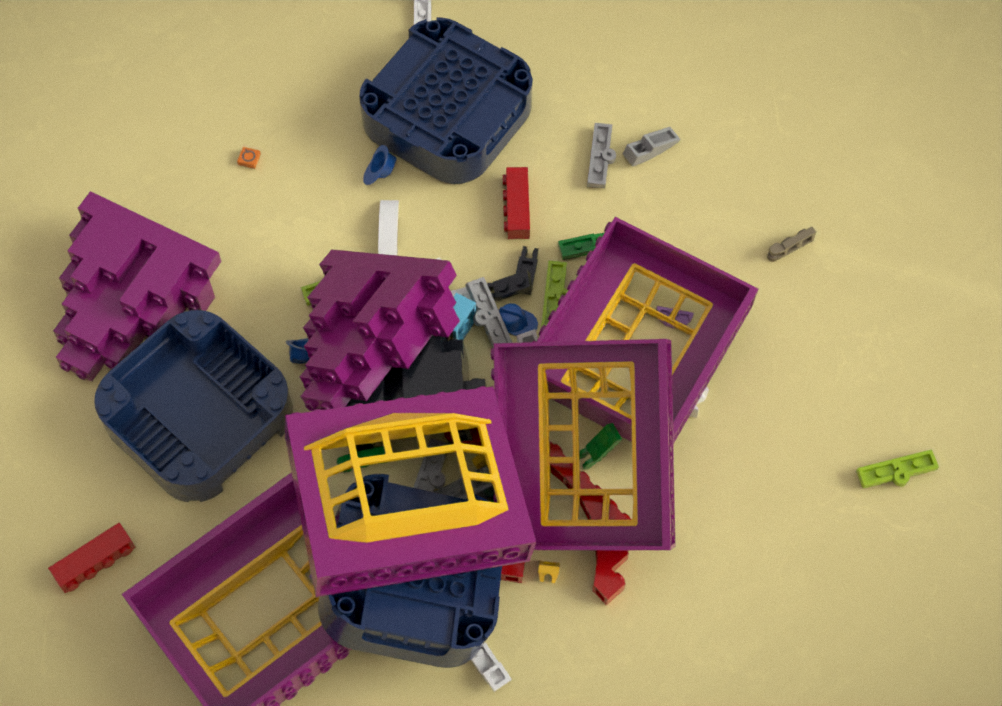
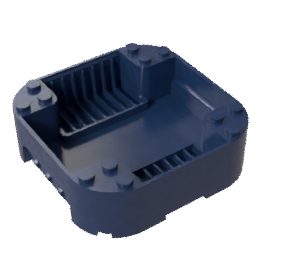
(447, 101)
(193, 404)
(417, 621)

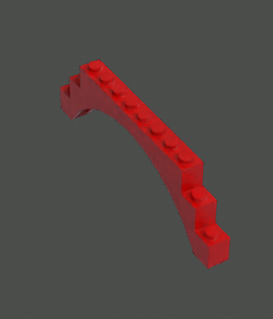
(606, 582)

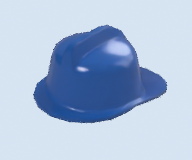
(380, 165)
(517, 319)
(297, 351)

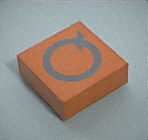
(249, 157)

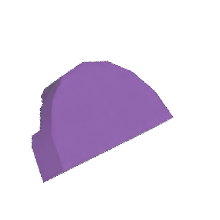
(683, 316)

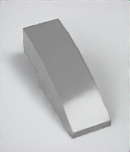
(650, 146)

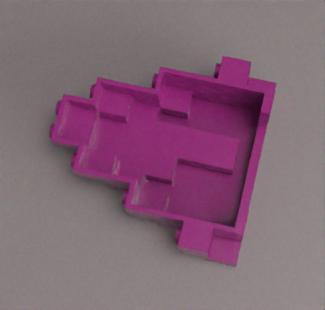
(125, 284)
(370, 318)

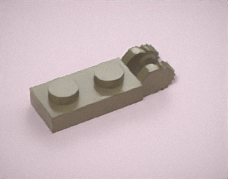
(790, 244)

